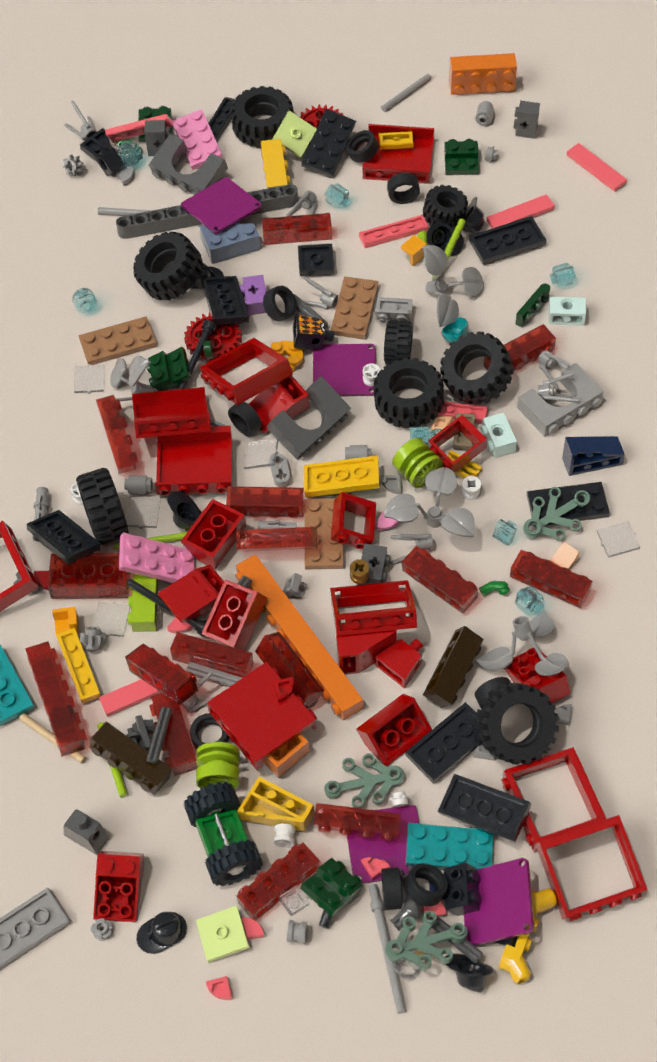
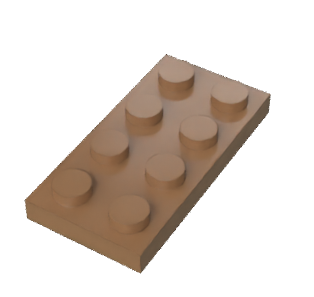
(354, 307)
(117, 341)
(328, 552)

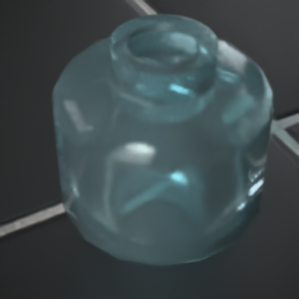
(337, 196)
(563, 275)
(84, 300)
(529, 601)

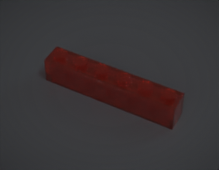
(55, 698)

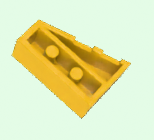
(274, 163)
(274, 805)

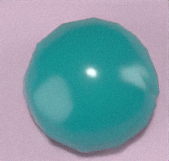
(454, 330)

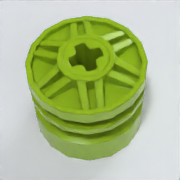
(416, 461)
(217, 764)

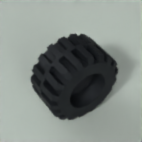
(445, 205)
(398, 340)

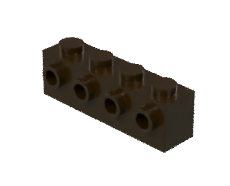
(453, 667)
(129, 758)

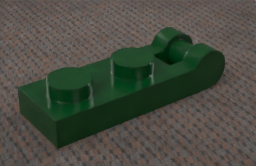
(533, 304)

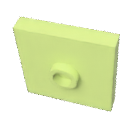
(295, 134)
(222, 934)

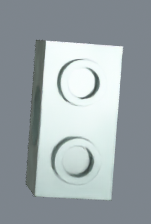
(567, 311)
(505, 441)

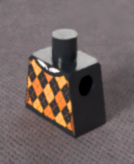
(310, 332)

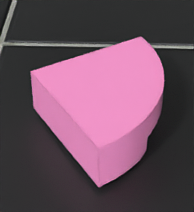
(385, 523)

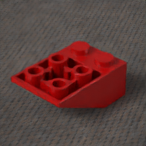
(285, 396)
(193, 593)
(359, 651)
(523, 671)
(118, 885)

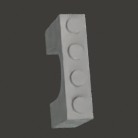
(550, 418)

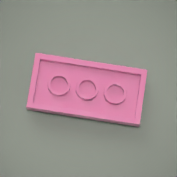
(197, 137)
(154, 558)

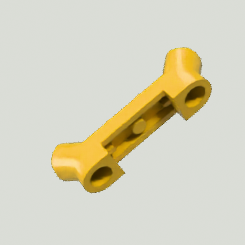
(512, 957)

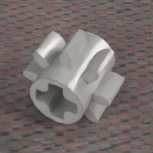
(68, 165)
(92, 638)

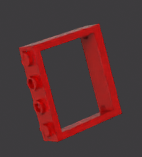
(277, 371)
(28, 580)
(376, 619)
(581, 781)
(627, 854)

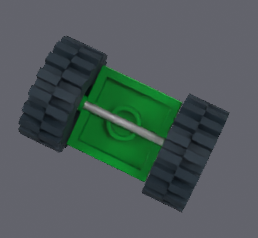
(216, 818)

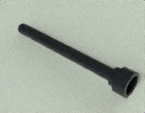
(208, 328)
(199, 625)

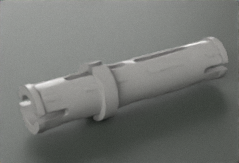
(42, 495)

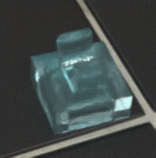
(505, 531)

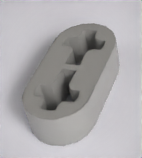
(281, 470)

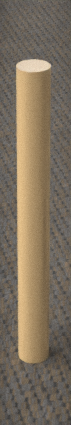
(48, 735)

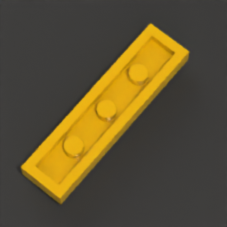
(78, 665)

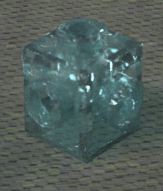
(129, 153)

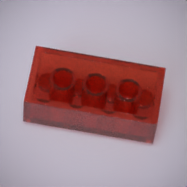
(88, 578)

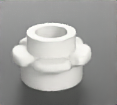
(399, 799)

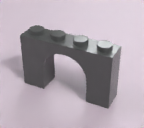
(166, 161)
(297, 439)

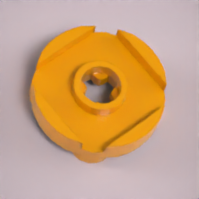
(295, 355)

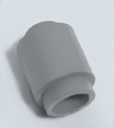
(484, 113)
(357, 451)
(138, 484)

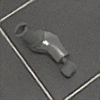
(411, 908)

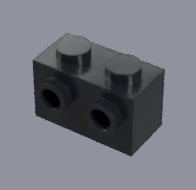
(462, 890)

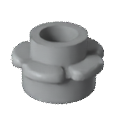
(491, 154)
(105, 933)

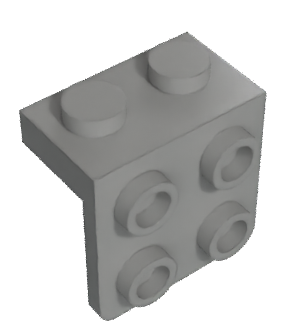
(393, 309)

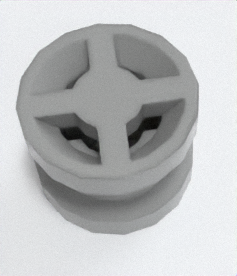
(297, 932)

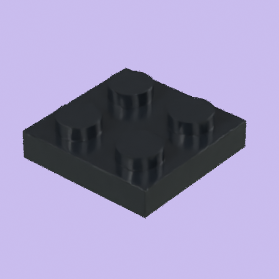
(315, 259)

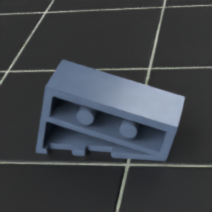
(231, 242)

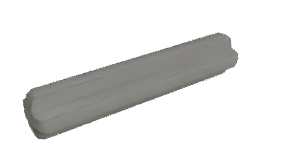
(217, 676)

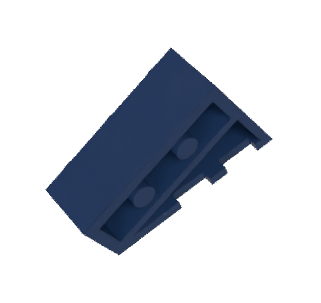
(591, 453)

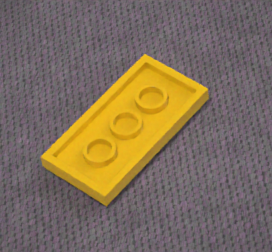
(341, 476)

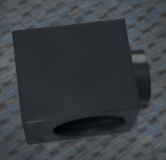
(109, 160)

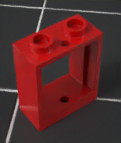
(470, 431)
(358, 506)

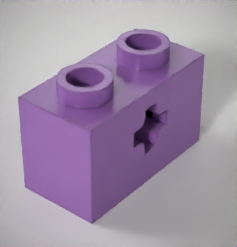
(254, 291)

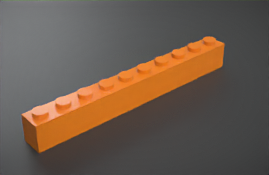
(287, 620)

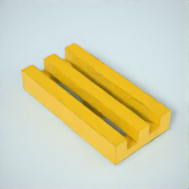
(396, 140)
(470, 467)

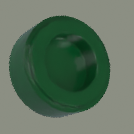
(208, 350)

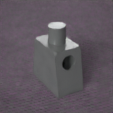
(81, 830)

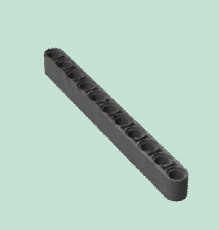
(177, 217)

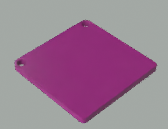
(221, 205)
(343, 367)
(390, 851)
(503, 903)

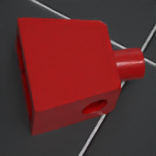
(400, 661)

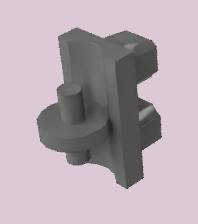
(140, 731)

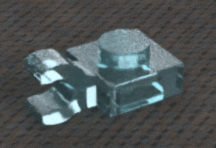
(423, 433)

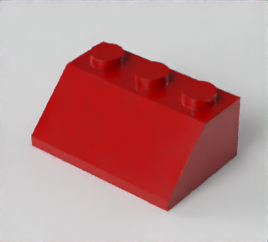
(214, 533)
(234, 615)
(394, 729)

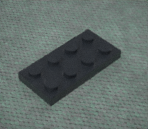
(328, 143)
(507, 240)
(225, 300)
(595, 509)
(63, 536)
(446, 744)
(484, 808)

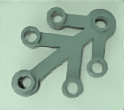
(553, 515)
(366, 781)
(423, 942)

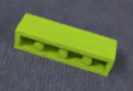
(143, 610)

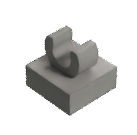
(292, 586)

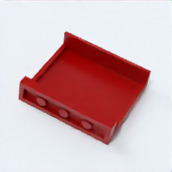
(394, 161)
(170, 412)
(195, 462)
(256, 719)

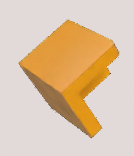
(414, 248)
(65, 619)

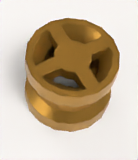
(356, 576)

